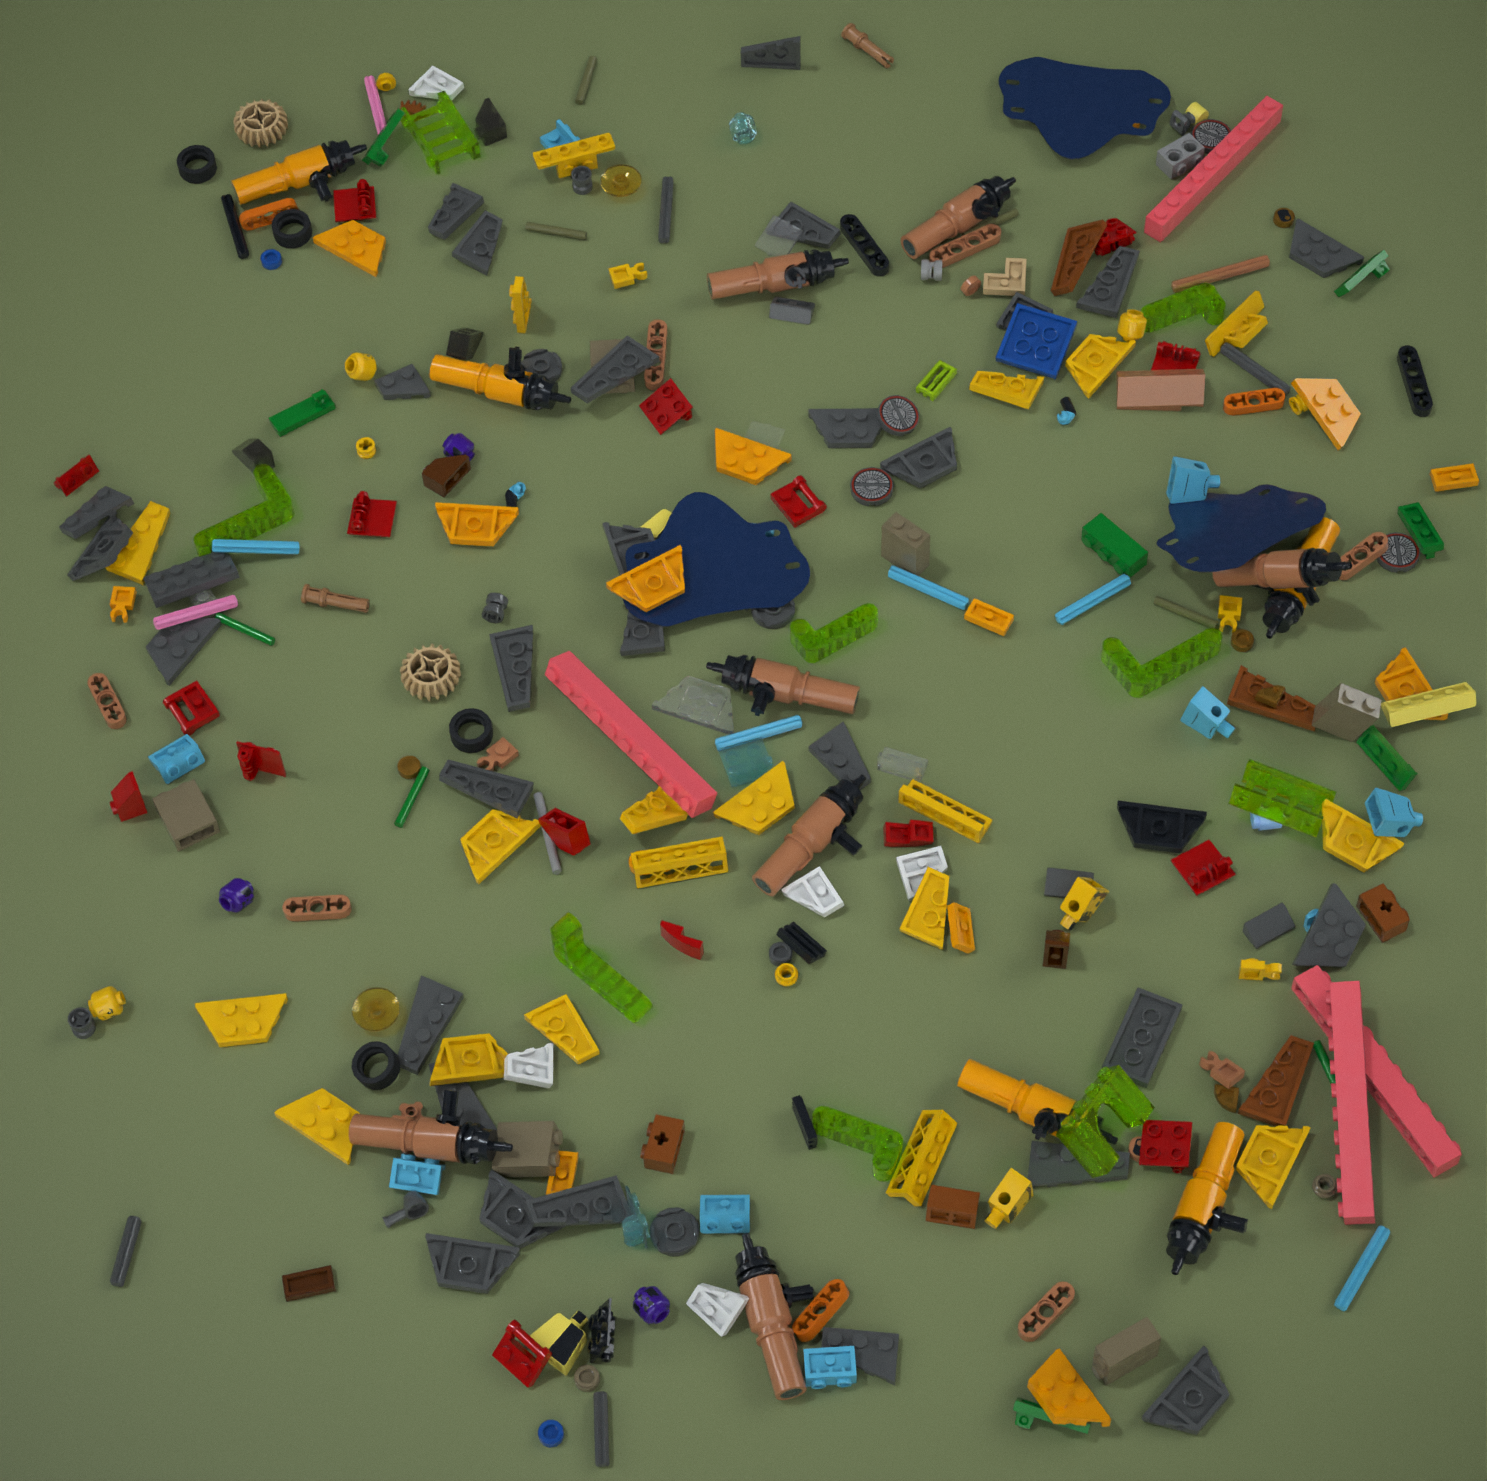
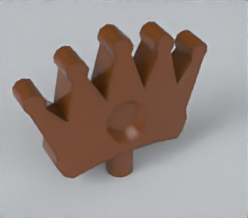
(413, 108)

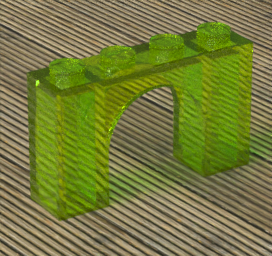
(1081, 1129)

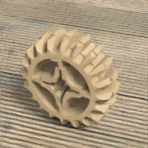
(272, 125)
(432, 662)

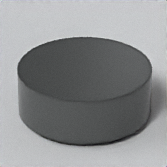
(780, 953)

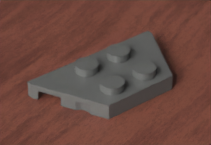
(1320, 252)
(847, 426)
(925, 460)
(622, 538)
(102, 549)
(177, 645)
(1332, 933)
(506, 1215)
(469, 1263)
(1190, 1397)

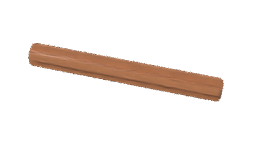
(1221, 273)

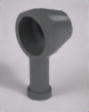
(413, 1208)

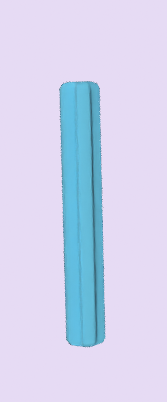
(255, 546)
(928, 587)
(1092, 599)
(763, 731)
(1362, 1268)

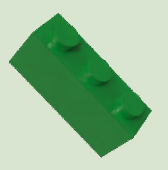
(1114, 545)

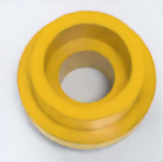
(386, 82)
(786, 968)

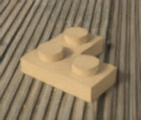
(1007, 283)

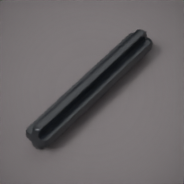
(235, 226)

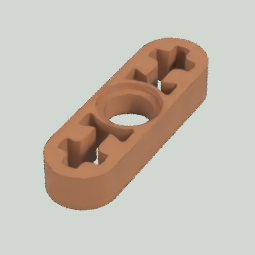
(1365, 547)
(106, 709)
(324, 914)
(1046, 1300)

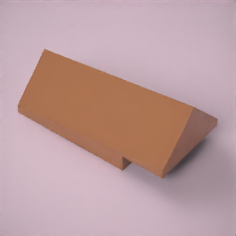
(1160, 389)

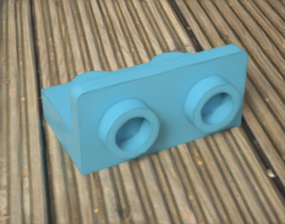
(558, 136)
(177, 758)
(416, 1174)
(724, 1214)
(830, 1367)

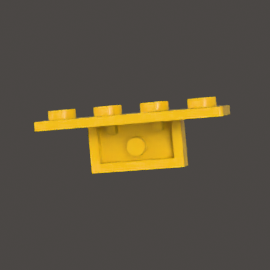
(574, 154)
(1239, 326)

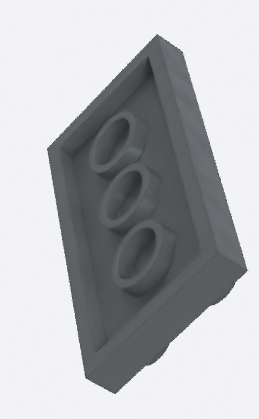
(190, 578)
(1143, 1035)

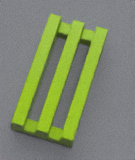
(934, 394)

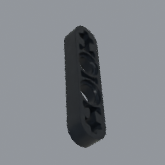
(861, 246)
(1412, 381)

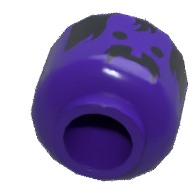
(457, 445)
(236, 895)
(651, 1305)

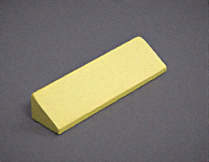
(1429, 704)

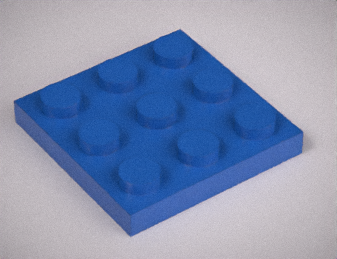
(1036, 341)

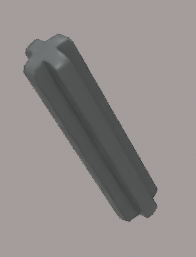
(125, 1251)
(601, 1429)

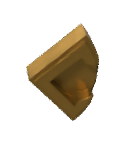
(1271, 695)
(1226, 1097)

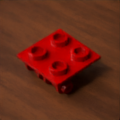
(355, 203)
(1114, 235)
(1175, 358)
(666, 406)
(371, 516)
(258, 758)
(1203, 867)
(1166, 1144)

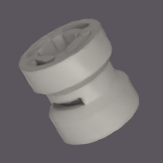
(926, 270)

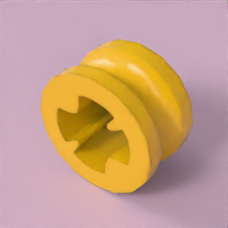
(1297, 405)
(371, 450)

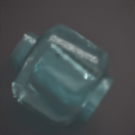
(742, 128)

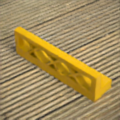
(942, 813)
(679, 858)
(926, 1156)

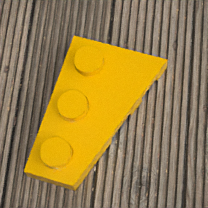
(520, 303)
(1013, 390)
(653, 812)
(928, 909)
(564, 1028)

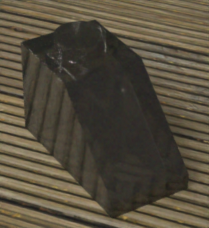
(489, 124)
(463, 343)
(254, 453)

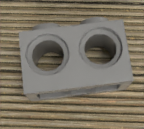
(1180, 156)

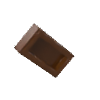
(308, 1283)

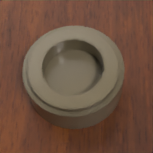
(587, 1378)

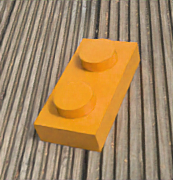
(1454, 477)
(989, 617)
(961, 927)
(564, 1174)

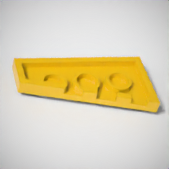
(137, 555)

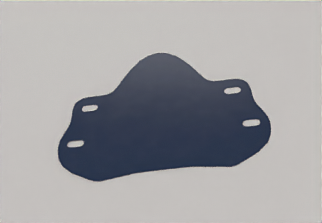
(1081, 105)
(1235, 528)
(724, 562)

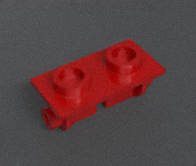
(76, 475)

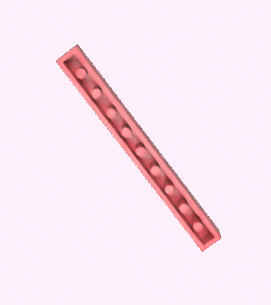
(1213, 169)
(631, 734)
(1386, 1083)
(1352, 1103)

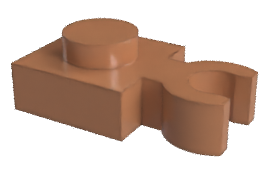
(498, 754)
(1223, 1071)

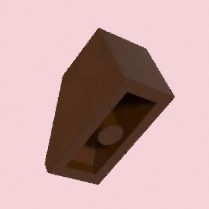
(445, 473)
(1056, 949)

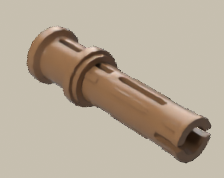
(861, 41)
(325, 597)

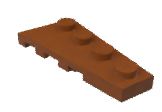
(1075, 254)
(1290, 708)
(1276, 1091)

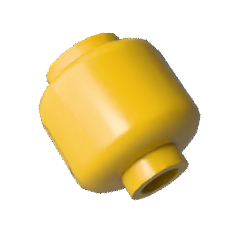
(1132, 325)
(360, 366)
(106, 1003)

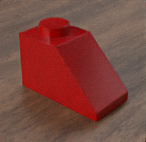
(127, 799)
(566, 831)

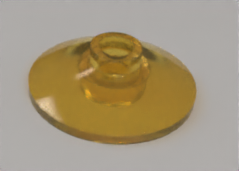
(621, 180)
(375, 1000)

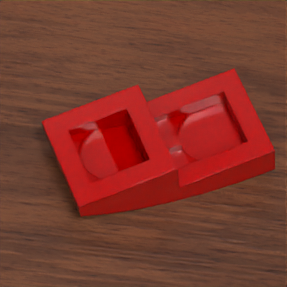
(908, 835)
(675, 937)

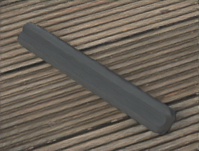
(665, 209)
(1253, 368)

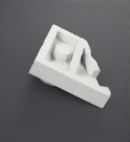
(434, 82)
(914, 865)
(814, 893)
(530, 1066)
(717, 1306)

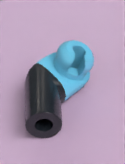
(1068, 413)
(514, 493)

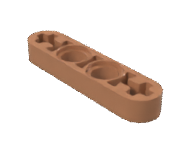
(967, 248)
(662, 340)

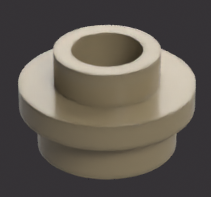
(1324, 1179)

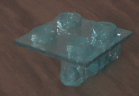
(745, 761)
(635, 1226)

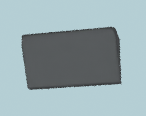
(791, 310)
(1061, 880)
(1268, 925)

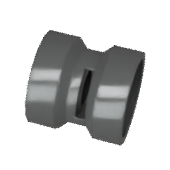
(581, 180)
(495, 607)
(81, 1017)

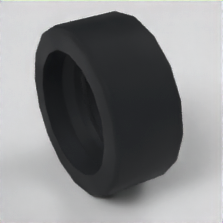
(196, 175)
(291, 240)
(467, 716)
(364, 1053)

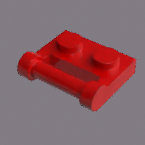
(791, 504)
(197, 703)
(517, 1358)

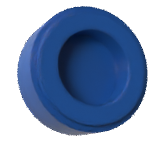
(271, 259)
(551, 1433)

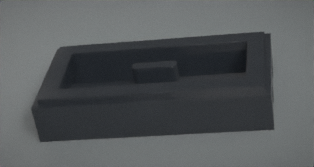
(801, 942)
(804, 1122)

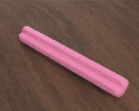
(375, 103)
(195, 612)

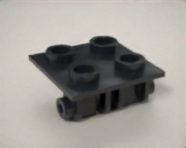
(602, 1329)

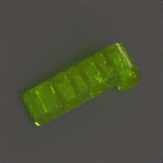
(1196, 300)
(860, 620)
(855, 1138)

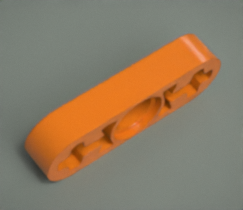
(253, 214)
(1247, 408)
(804, 1326)

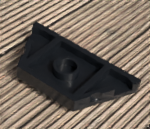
(1159, 826)

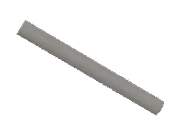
(550, 845)

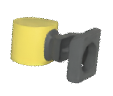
(1193, 115)

